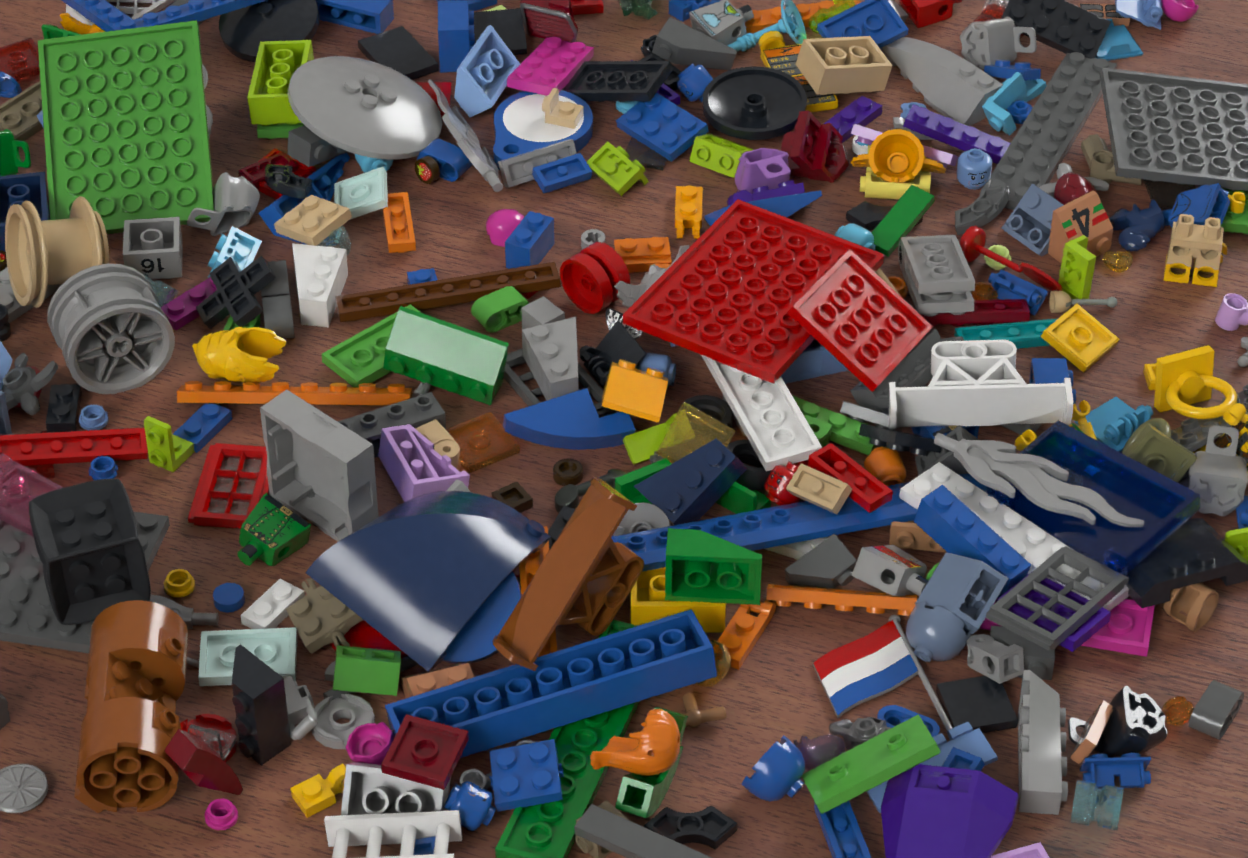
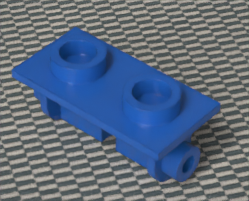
(1012, 287)
(1128, 767)

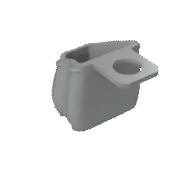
(994, 41)
(233, 205)
(1219, 474)

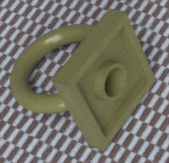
(1155, 448)

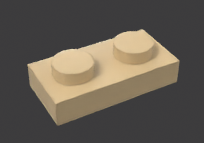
(819, 488)

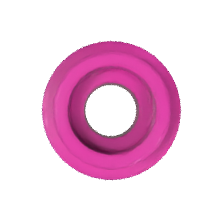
(221, 814)

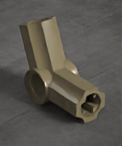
(1101, 161)

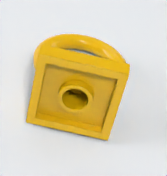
(1187, 380)

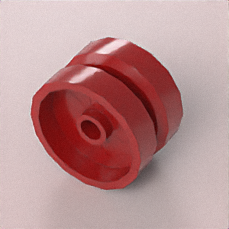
(592, 275)

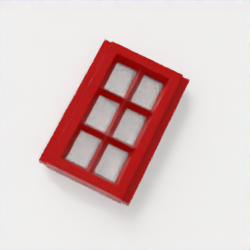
(229, 485)

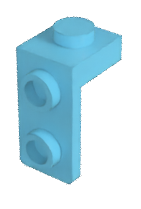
(996, 105)

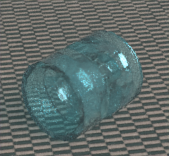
(1097, 805)

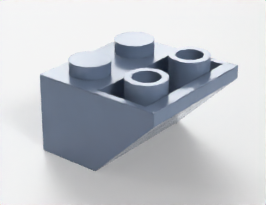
(1032, 220)
(964, 588)

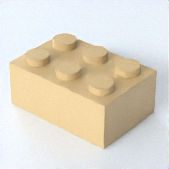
(843, 65)

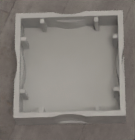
(318, 456)

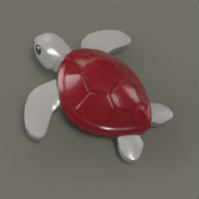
(1071, 185)

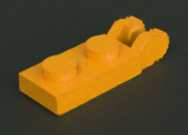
(688, 210)

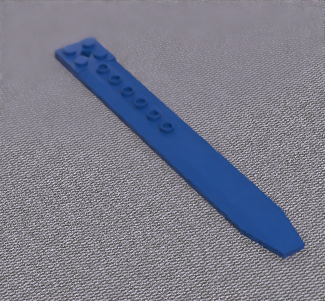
(777, 525)

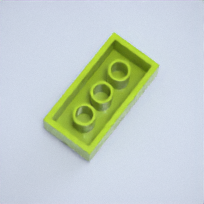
(271, 77)

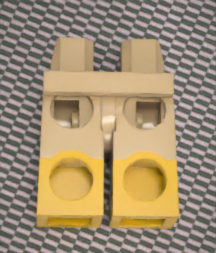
(1196, 242)

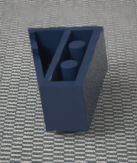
(693, 482)

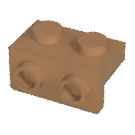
(910, 536)

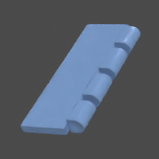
(962, 738)

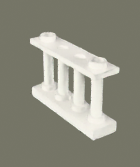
(393, 829)

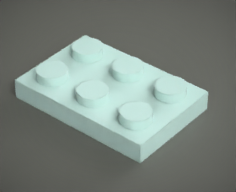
(272, 645)

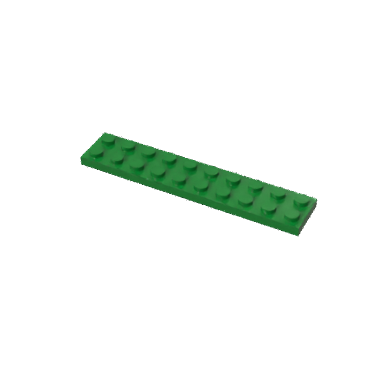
(549, 827)

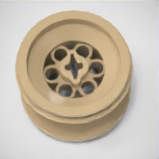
(51, 250)

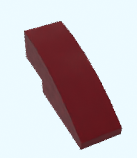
(202, 763)

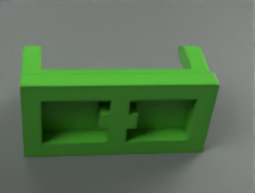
(367, 670)

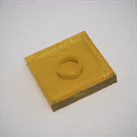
(690, 432)

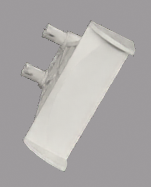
(978, 387)

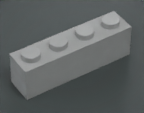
(1040, 747)

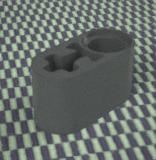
(278, 315)
(1216, 709)

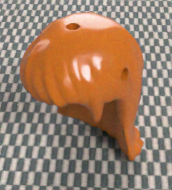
(646, 751)

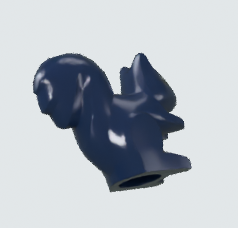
(1138, 225)

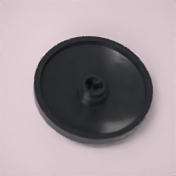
(268, 21)
(754, 103)

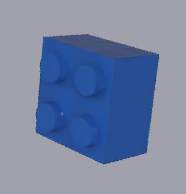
(454, 33)

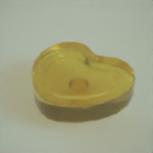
(1118, 261)

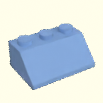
(484, 73)

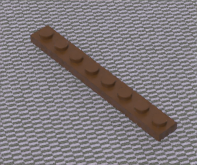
(446, 291)

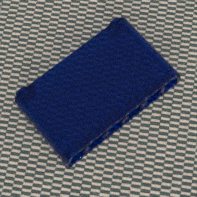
(1124, 485)

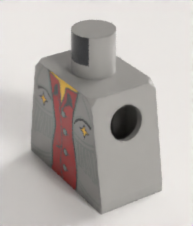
(891, 570)

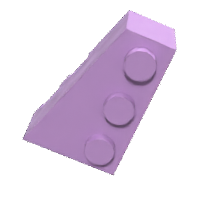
(415, 464)

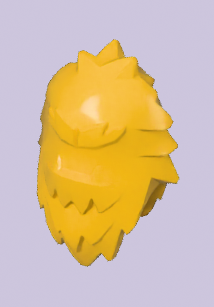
(239, 354)

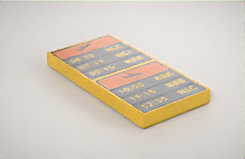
(784, 59)

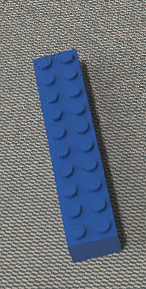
(568, 683)

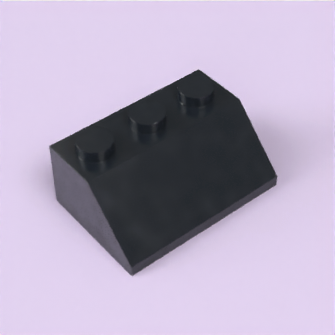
(259, 707)

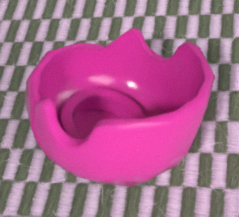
(1179, 9)
(502, 224)
(369, 743)

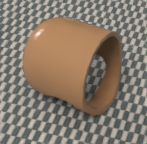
(1196, 601)

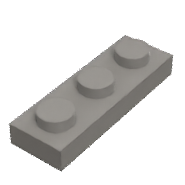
(520, 167)

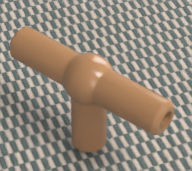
(696, 716)

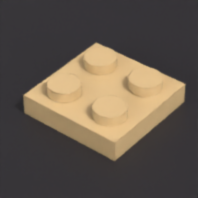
(312, 220)

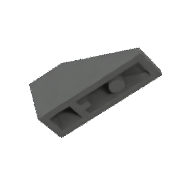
(687, 46)

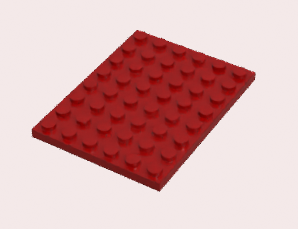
(736, 286)

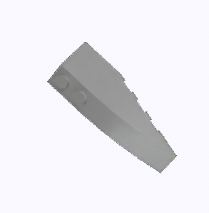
(945, 79)

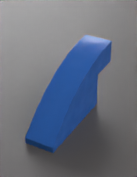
(569, 423)

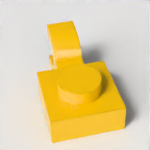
(319, 793)

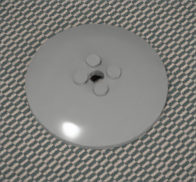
(364, 107)

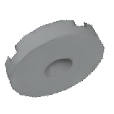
(349, 707)

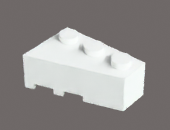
(319, 278)

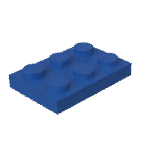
(867, 18)
(662, 126)

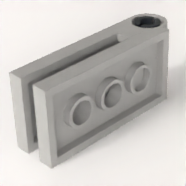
(936, 274)

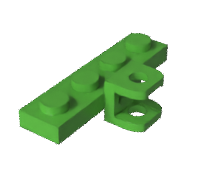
(834, 427)

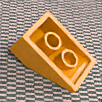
(635, 390)

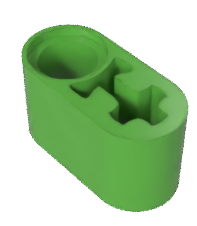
(499, 309)

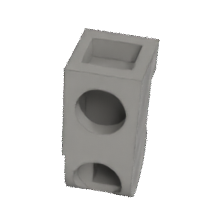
(994, 658)

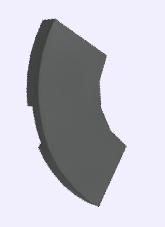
(983, 210)

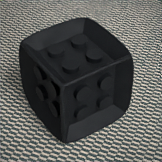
(88, 549)

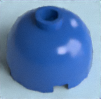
(777, 772)

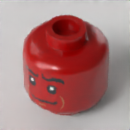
(777, 483)

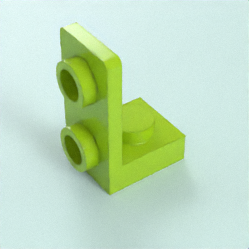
(644, 443)
(165, 448)

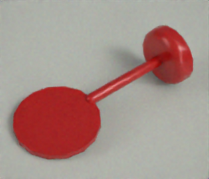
(973, 245)

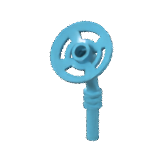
(790, 23)

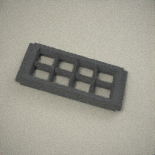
(529, 397)
(1025, 628)

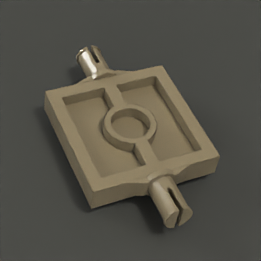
(321, 618)

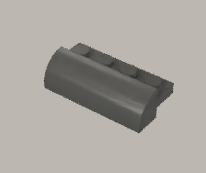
(910, 372)

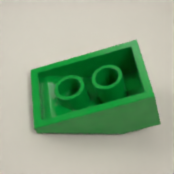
(710, 569)

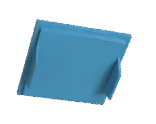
(1118, 44)

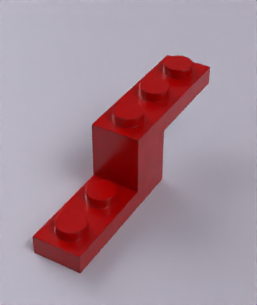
(866, 488)

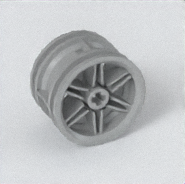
(110, 328)

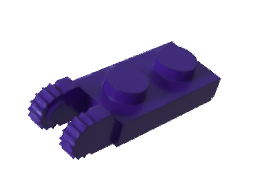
(785, 188)

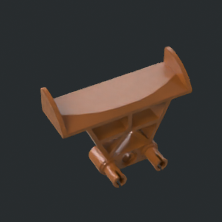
(579, 579)

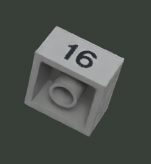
(154, 247)

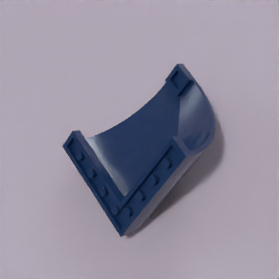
(427, 567)

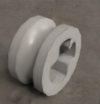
(591, 235)

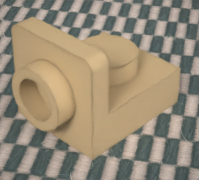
(560, 112)

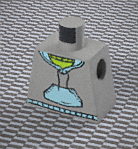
(721, 21)

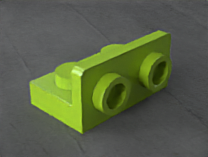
(717, 154)
(616, 169)
(1077, 268)

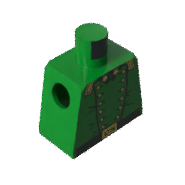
(271, 533)

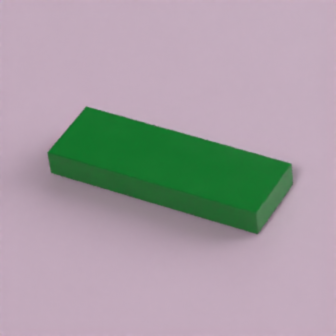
(901, 219)

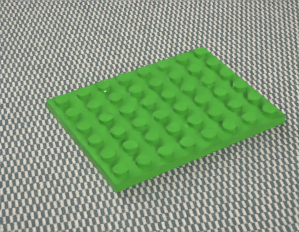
(127, 124)

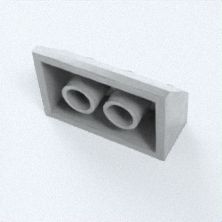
(374, 792)

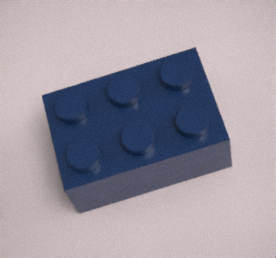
(21, 188)

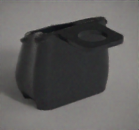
(1132, 727)

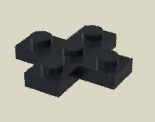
(235, 292)

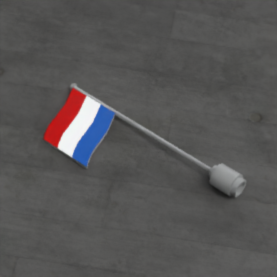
(872, 669)

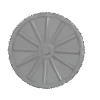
(21, 788)

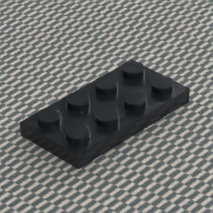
(1060, 24)
(619, 80)

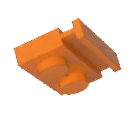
(643, 252)

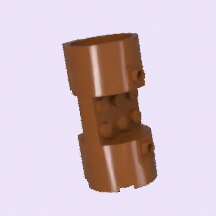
(131, 706)

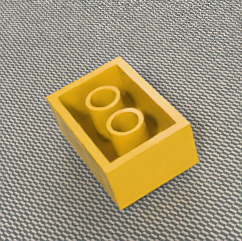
(649, 603)

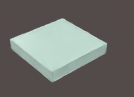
(363, 192)

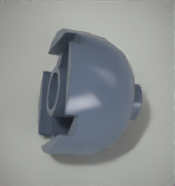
(935, 633)

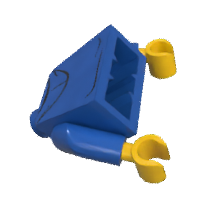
(1205, 203)

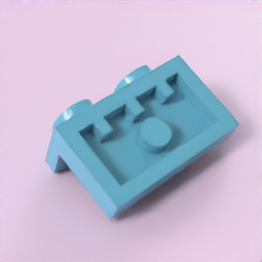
(237, 245)

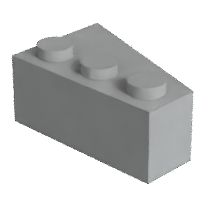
(552, 356)

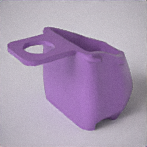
(762, 168)

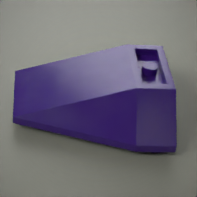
(945, 813)

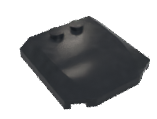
(1184, 559)

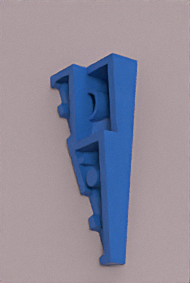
(322, 187)

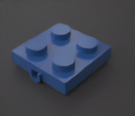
(526, 775)

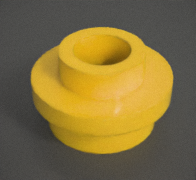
(179, 583)

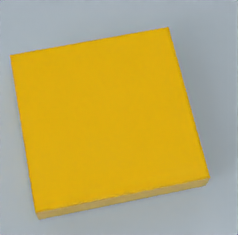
(1080, 337)

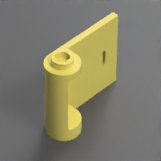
(877, 188)

